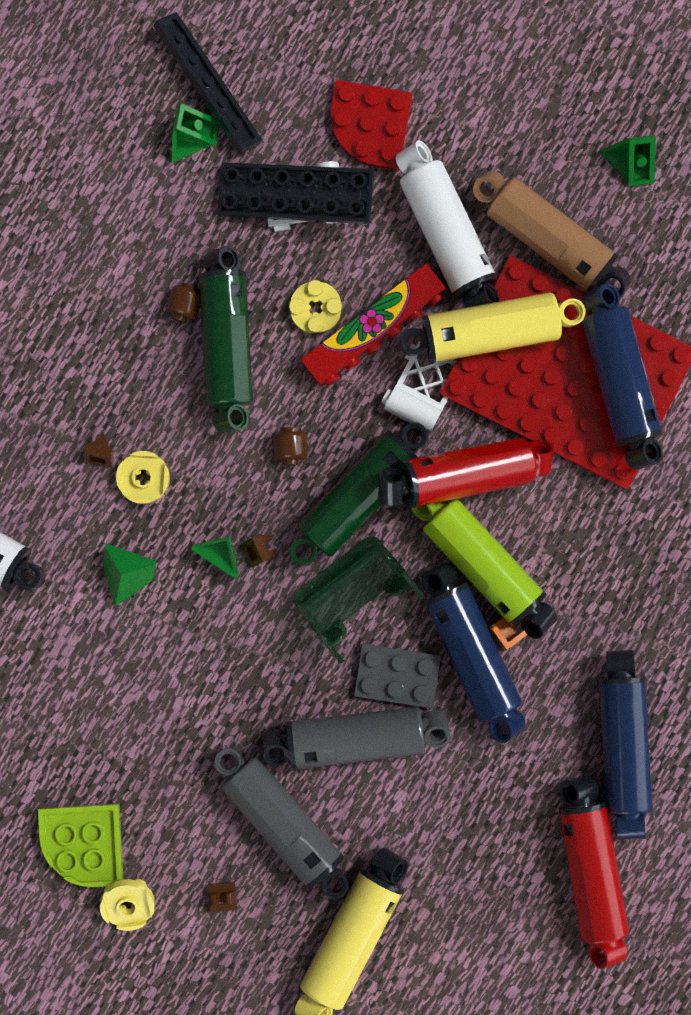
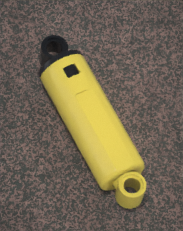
(492, 327)
(353, 935)

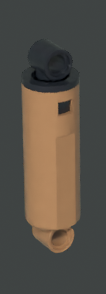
(550, 232)

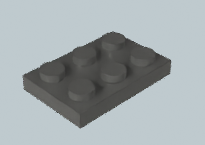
(397, 675)

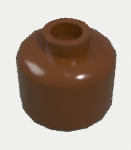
(184, 302)
(290, 445)

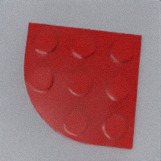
(370, 122)

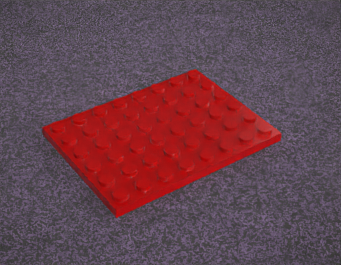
(552, 386)

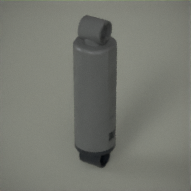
(355, 738)
(282, 822)

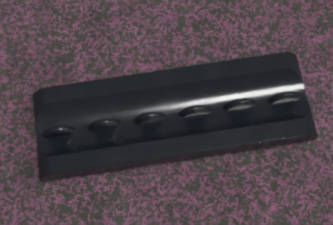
(296, 192)

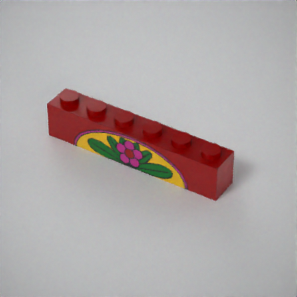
(373, 325)

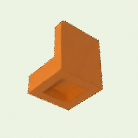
(505, 635)

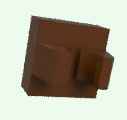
(99, 452)
(257, 551)
(222, 896)

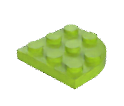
(83, 843)

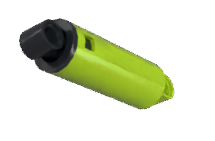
(487, 566)

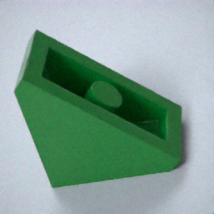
(192, 132)
(633, 159)
(219, 553)
(126, 572)

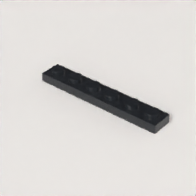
(207, 82)

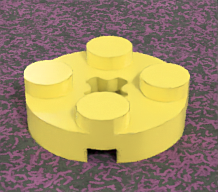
(330, 307)
(133, 466)
(127, 891)

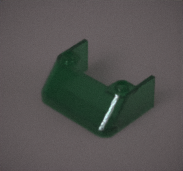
(348, 587)

